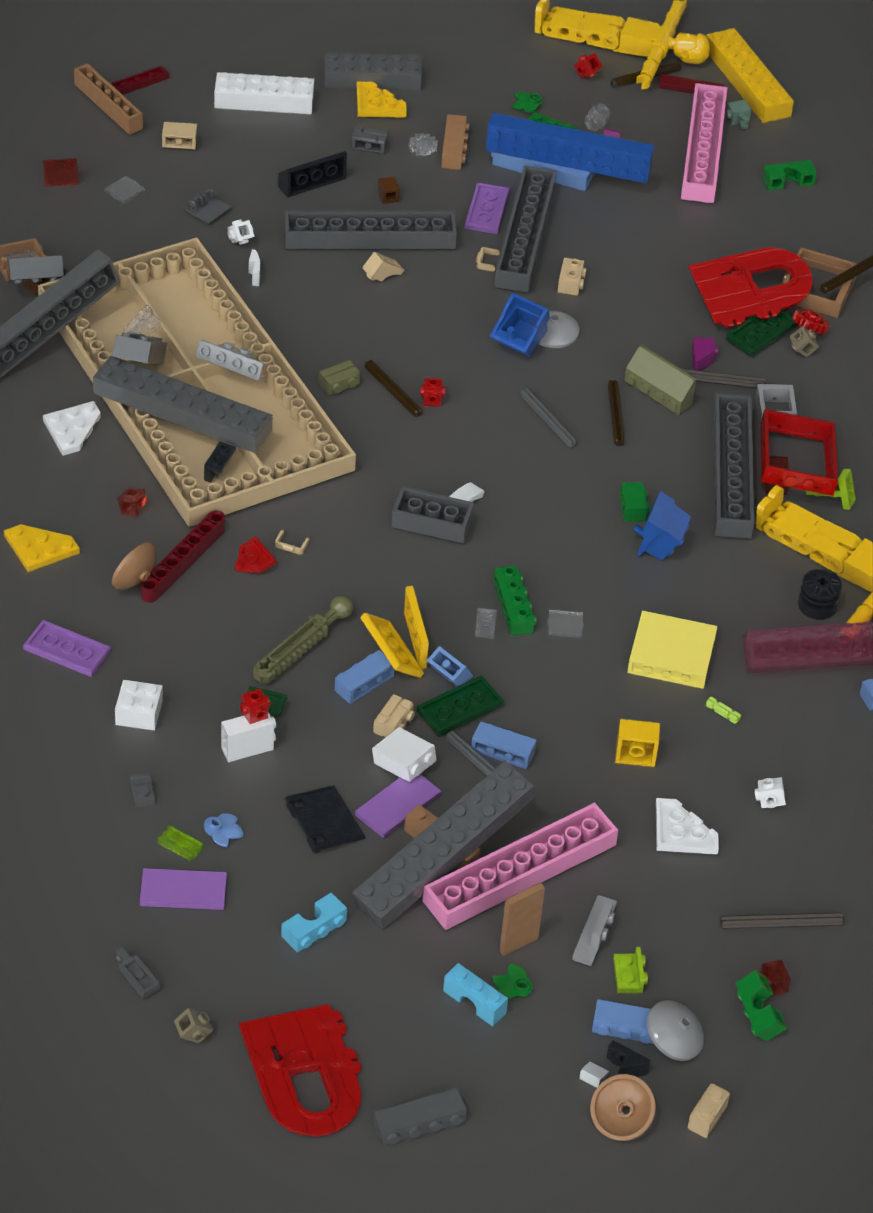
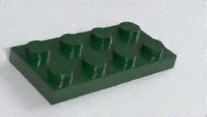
(759, 333)
(460, 705)

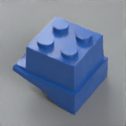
(521, 325)
(663, 528)

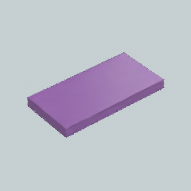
(487, 208)
(67, 648)
(388, 808)
(183, 889)

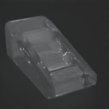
(485, 623)

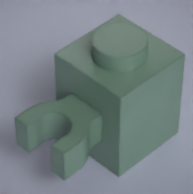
(738, 113)

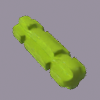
(723, 710)

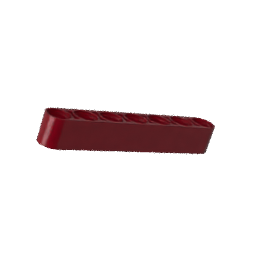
(183, 556)

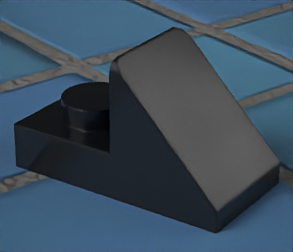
(629, 1060)

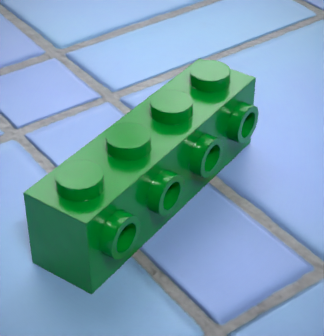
(514, 600)

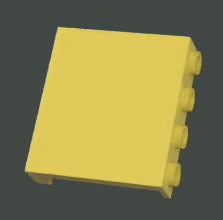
(672, 649)

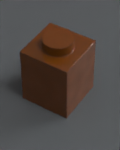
(388, 190)

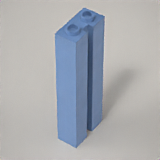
(565, 176)

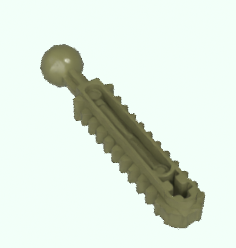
(301, 640)

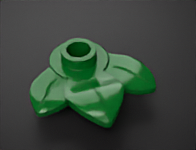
(527, 101)
(510, 984)

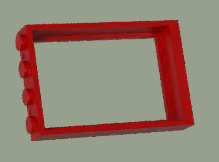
(805, 428)

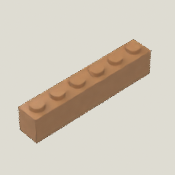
(108, 99)

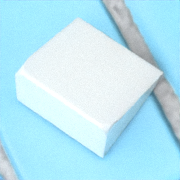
(593, 1074)

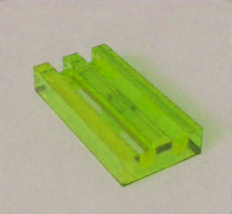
(182, 840)

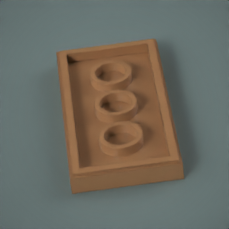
(522, 919)

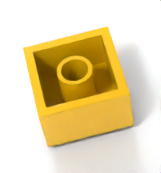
(637, 742)

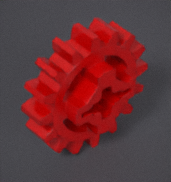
(811, 320)

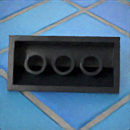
(313, 174)

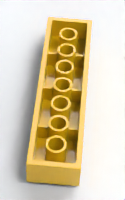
(749, 76)

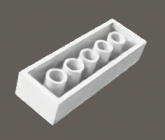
(264, 93)

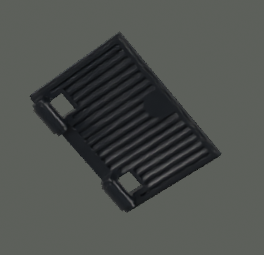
(325, 816)

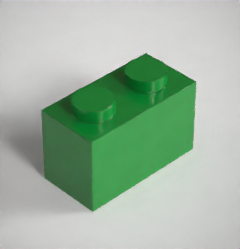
(633, 502)

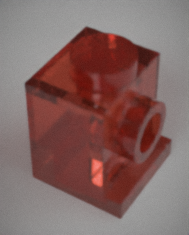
(132, 501)
(776, 976)

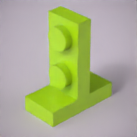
(844, 489)

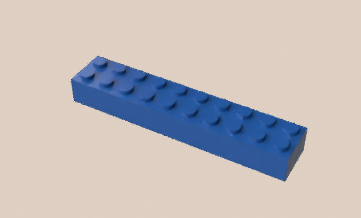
(569, 148)

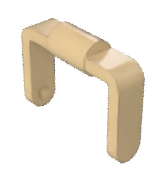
(484, 250)
(290, 548)

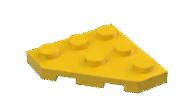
(378, 102)
(39, 546)

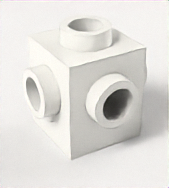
(240, 231)
(770, 792)

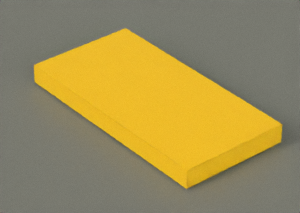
(416, 627)
(392, 645)

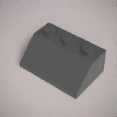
(35, 268)

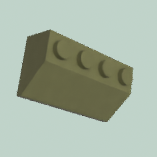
(661, 380)

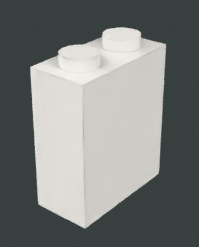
(244, 739)
(404, 754)

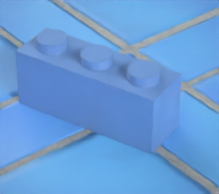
(364, 677)
(503, 745)
(621, 1021)

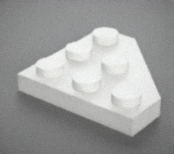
(72, 426)
(682, 830)

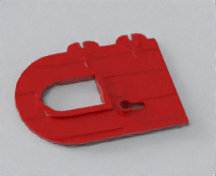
(737, 296)
(304, 1043)

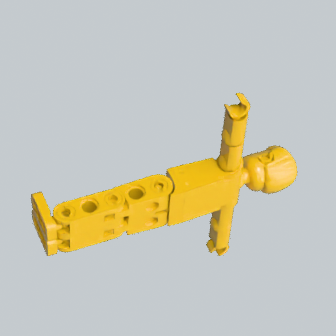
(623, 36)
(824, 541)

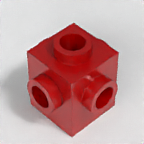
(587, 65)
(432, 392)
(255, 706)

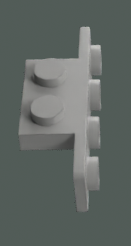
(231, 358)
(595, 930)

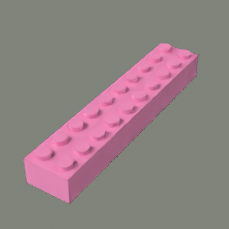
(704, 143)
(519, 866)

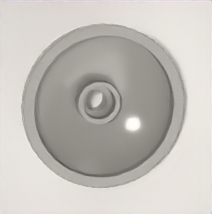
(561, 330)
(675, 1030)

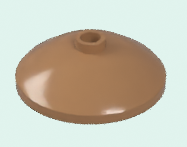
(135, 567)
(612, 1098)

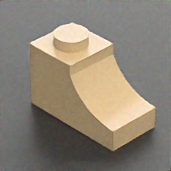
(381, 267)

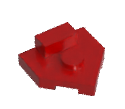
(254, 557)

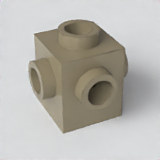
(804, 341)
(193, 1025)

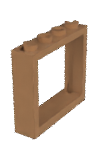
(831, 265)

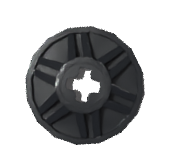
(819, 594)

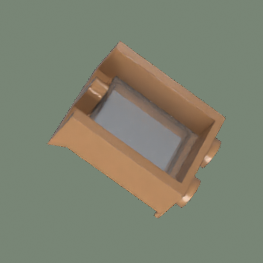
(18, 249)

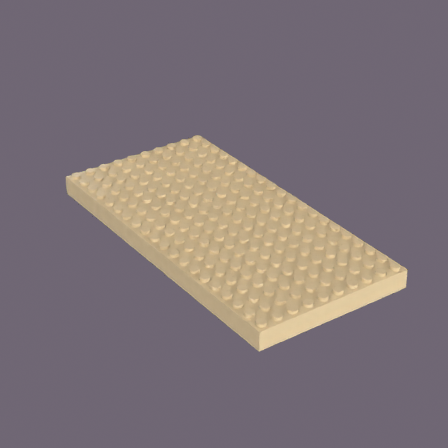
(197, 305)

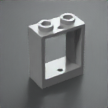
(774, 393)

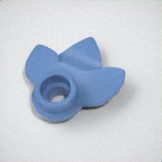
(223, 828)

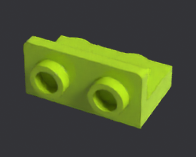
(629, 972)

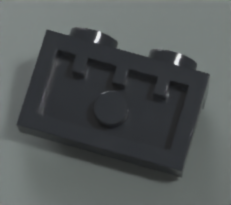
(218, 460)

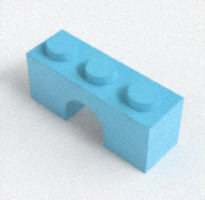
(302, 933)
(488, 1001)

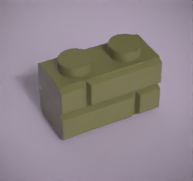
(339, 378)

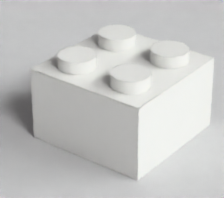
(138, 705)

